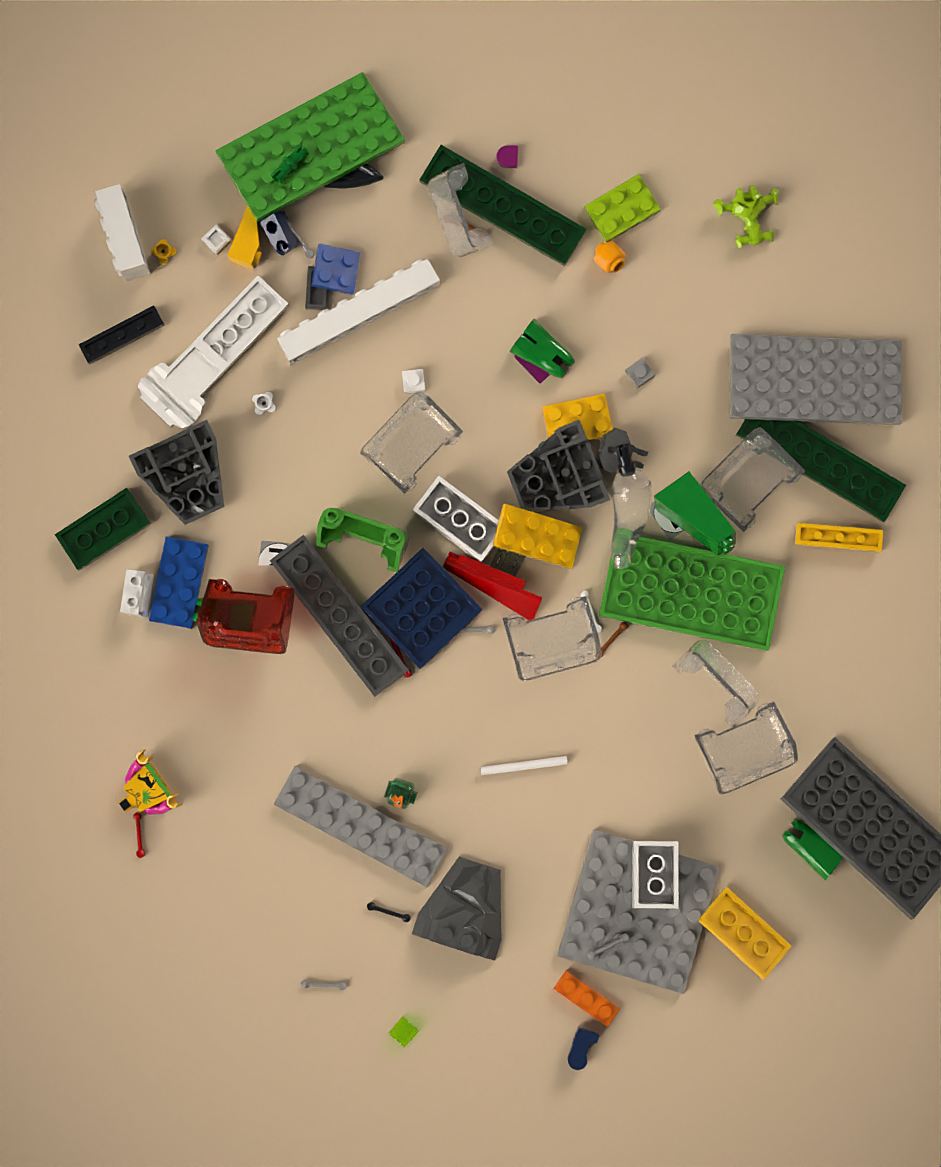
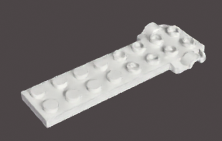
(177, 390)

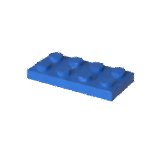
(178, 582)

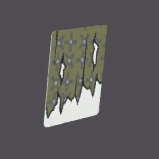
(507, 561)

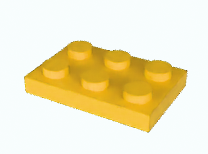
(590, 411)

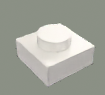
(413, 381)

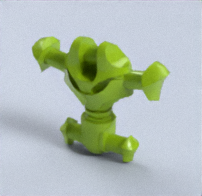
(748, 207)

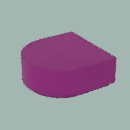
(508, 156)

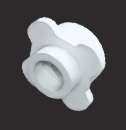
(269, 406)

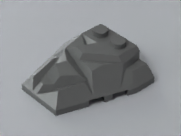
(184, 472)
(560, 473)
(464, 910)

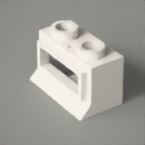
(137, 593)

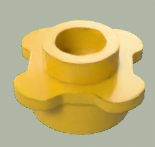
(157, 251)

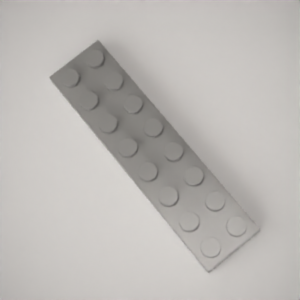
(360, 826)

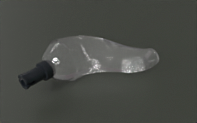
(631, 505)

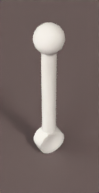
(598, 627)

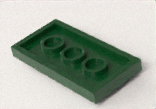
(102, 529)

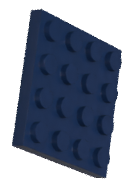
(421, 608)

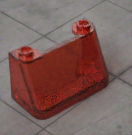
(245, 619)

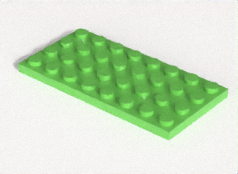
(337, 128)
(695, 593)

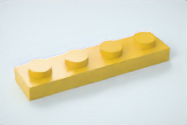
(839, 537)

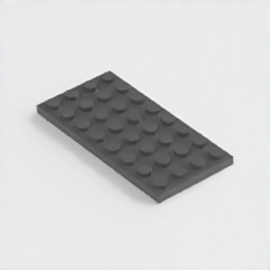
(869, 826)

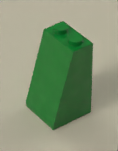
(695, 513)

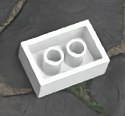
(655, 874)

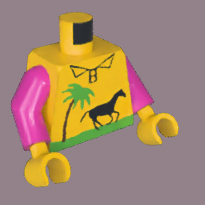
(147, 788)

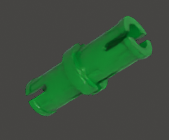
(289, 163)

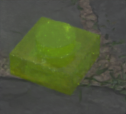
(403, 1031)

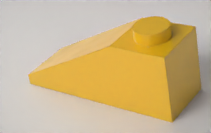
(246, 244)

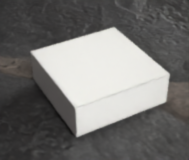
(216, 239)

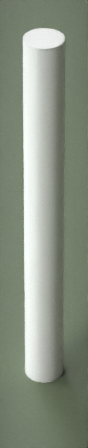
(524, 765)

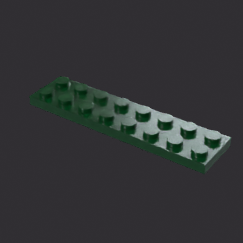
(510, 208)
(833, 466)

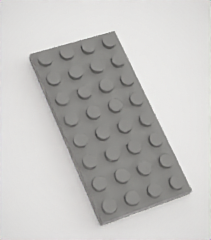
(815, 379)

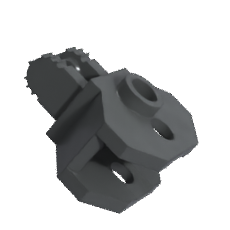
(613, 438)

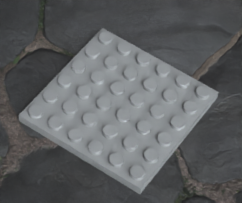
(659, 940)

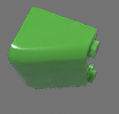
(336, 522)

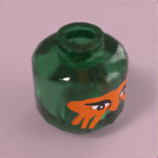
(400, 793)

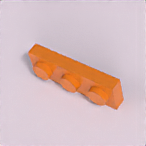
(586, 998)

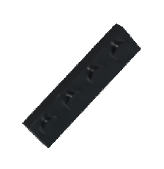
(121, 334)

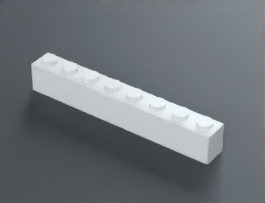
(358, 311)

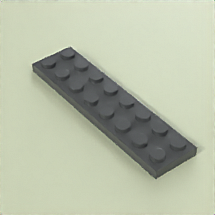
(339, 615)

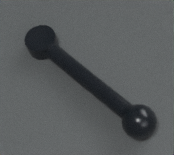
(371, 906)

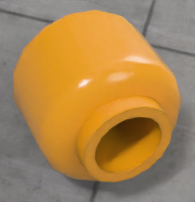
(609, 257)

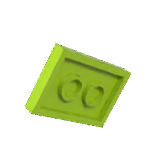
(622, 208)

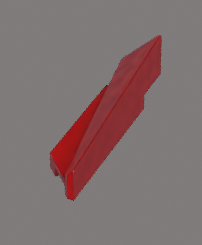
(494, 583)

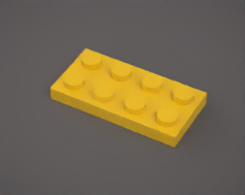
(537, 536)
(744, 933)

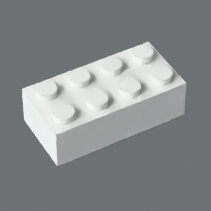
(122, 233)
(458, 519)

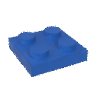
(335, 269)

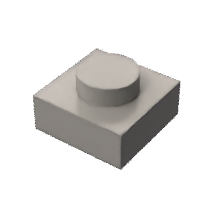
(640, 372)

